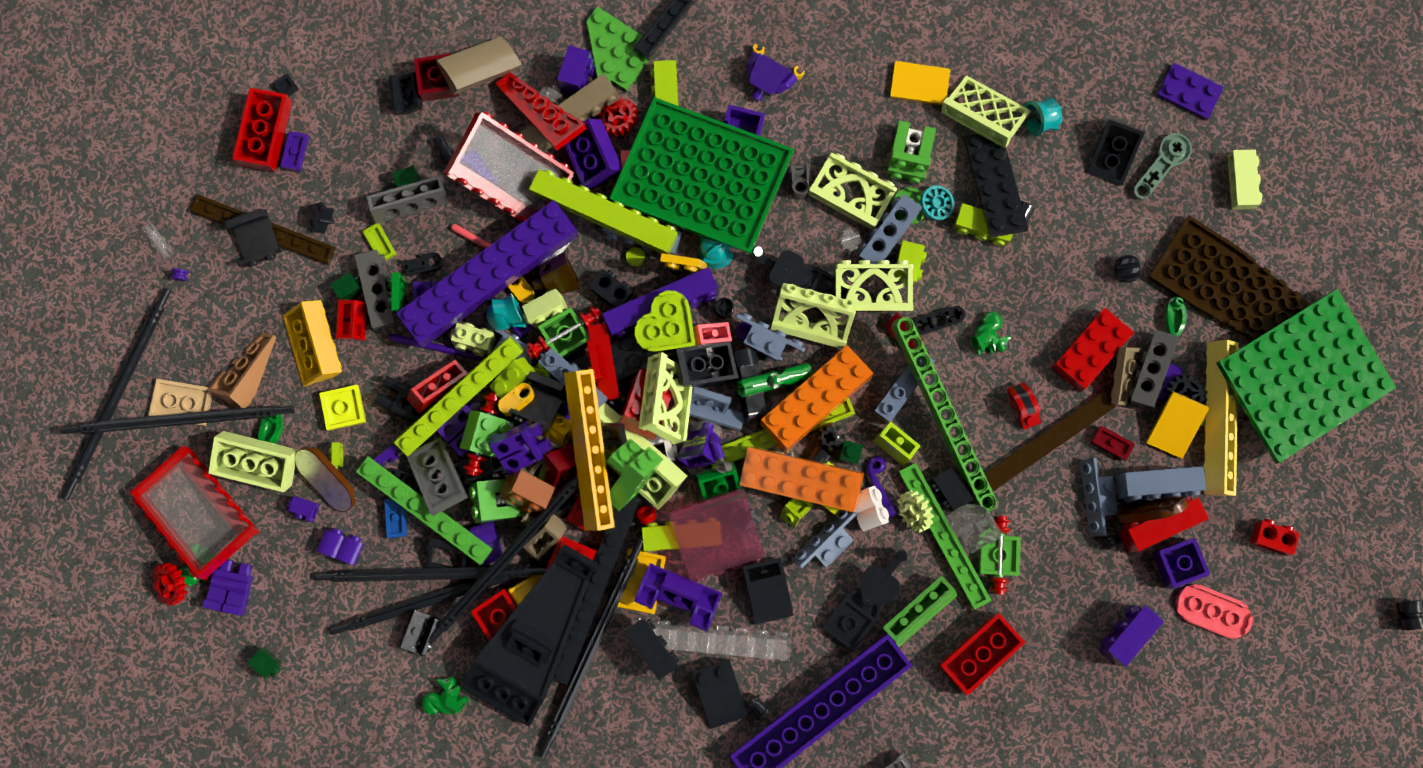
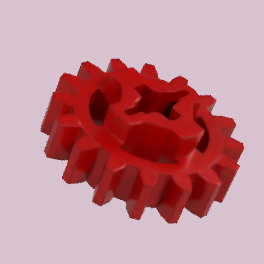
(619, 117)
(169, 584)

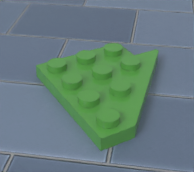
(613, 49)

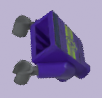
(702, 449)

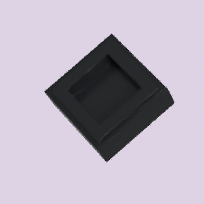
(286, 85)

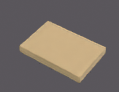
(179, 398)

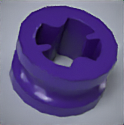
(179, 275)

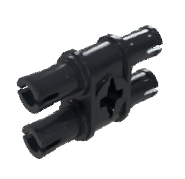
(397, 406)

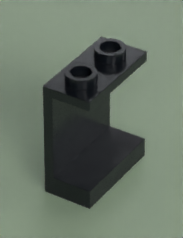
(255, 237)
(546, 402)

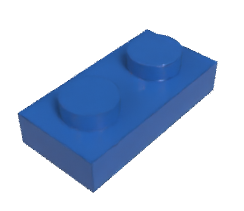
(395, 519)

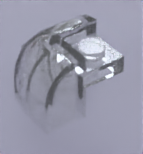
(974, 526)

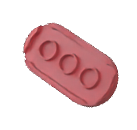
(1213, 611)

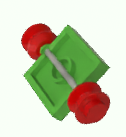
(1001, 557)

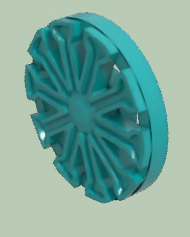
(937, 202)

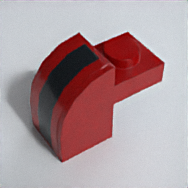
(1025, 404)

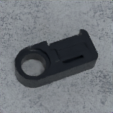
(422, 265)

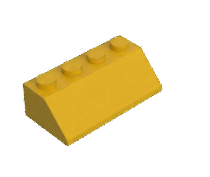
(312, 342)

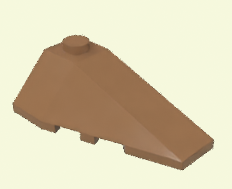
(243, 378)

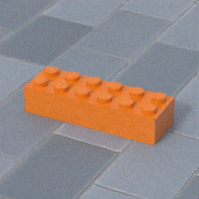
(816, 398)
(802, 479)

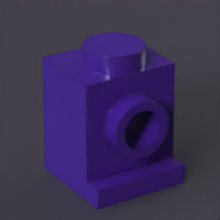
(303, 508)

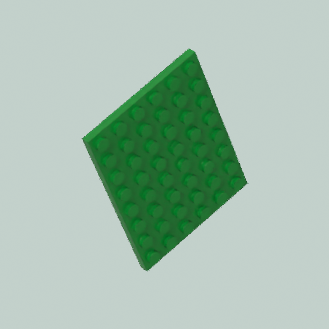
(702, 175)
(1306, 376)

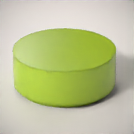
(635, 257)

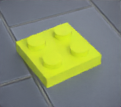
(342, 407)

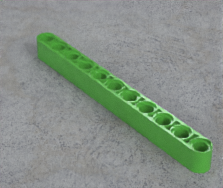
(936, 408)

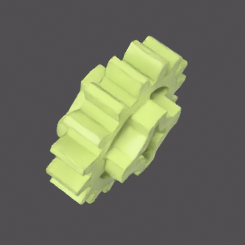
(915, 511)

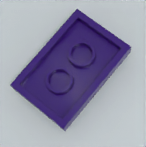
(1190, 91)

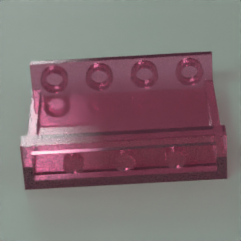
(717, 534)

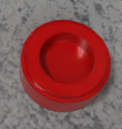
(646, 514)

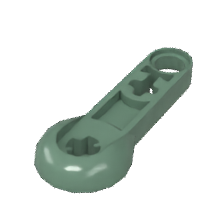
(1166, 160)

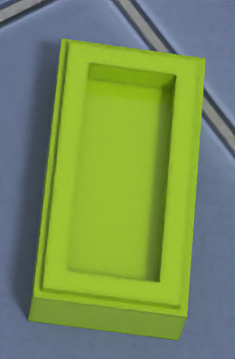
(378, 241)

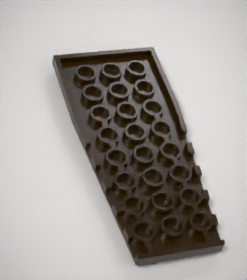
(1224, 281)

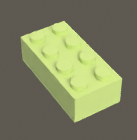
(252, 461)

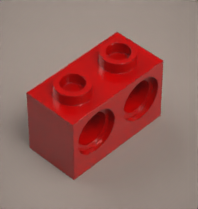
(351, 320)
(1274, 540)

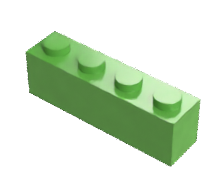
(920, 611)

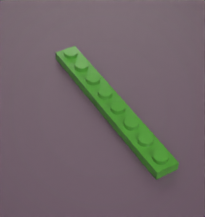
(417, 506)
(947, 540)

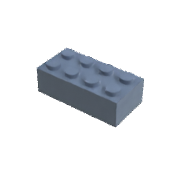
(1159, 483)

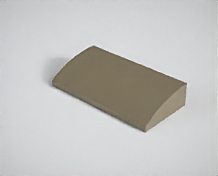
(478, 65)

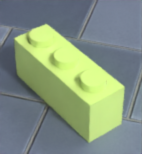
(1244, 179)

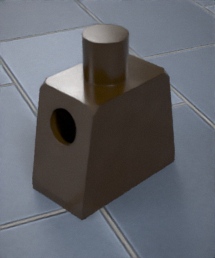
(557, 275)

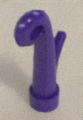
(873, 481)

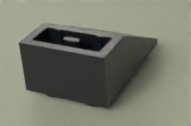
(768, 591)

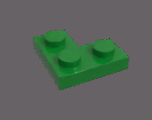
(398, 285)

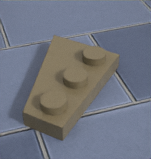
(1125, 367)

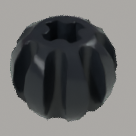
(1127, 268)
(824, 438)

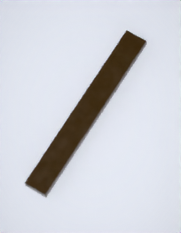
(286, 238)
(1049, 440)

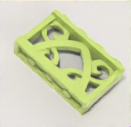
(861, 215)
(894, 303)
(803, 328)
(653, 406)

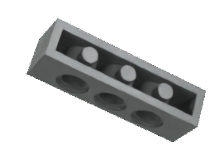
(407, 199)
(365, 263)
(1148, 399)

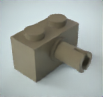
(545, 536)

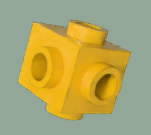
(560, 431)

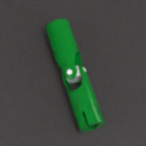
(786, 376)

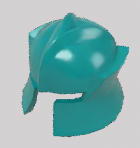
(1048, 113)
(714, 253)
(505, 313)

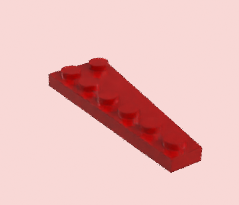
(545, 116)

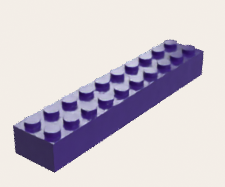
(487, 273)
(824, 707)

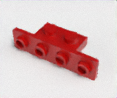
(601, 359)

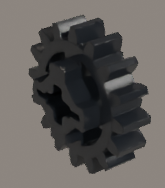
(1186, 388)

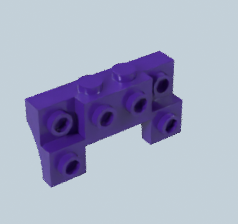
(679, 592)

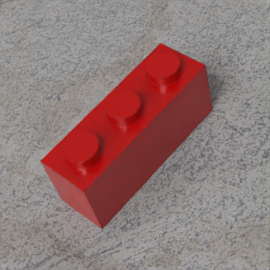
(435, 386)

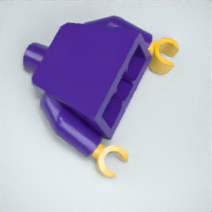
(769, 75)

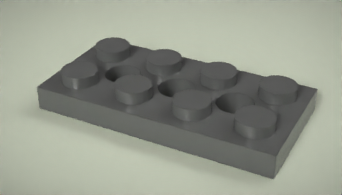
(424, 475)

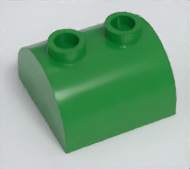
(715, 483)

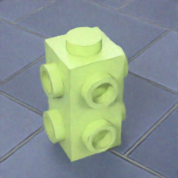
(544, 308)
(467, 337)

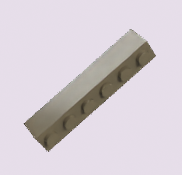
(582, 105)

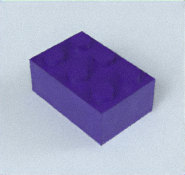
(593, 155)
(1130, 635)

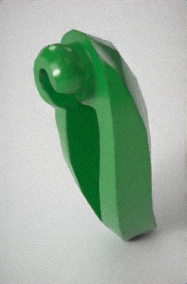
(1175, 316)
(271, 429)

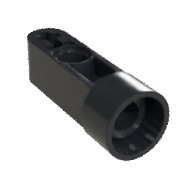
(747, 364)

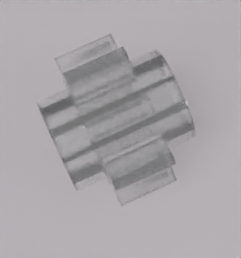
(552, 94)
(850, 240)

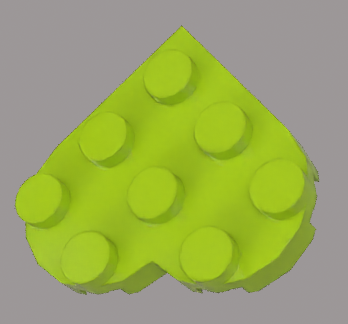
(667, 325)

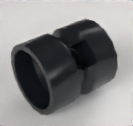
(1411, 615)

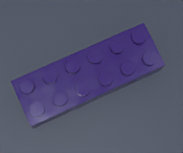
(695, 288)

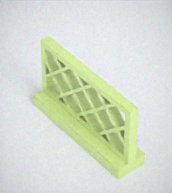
(977, 120)

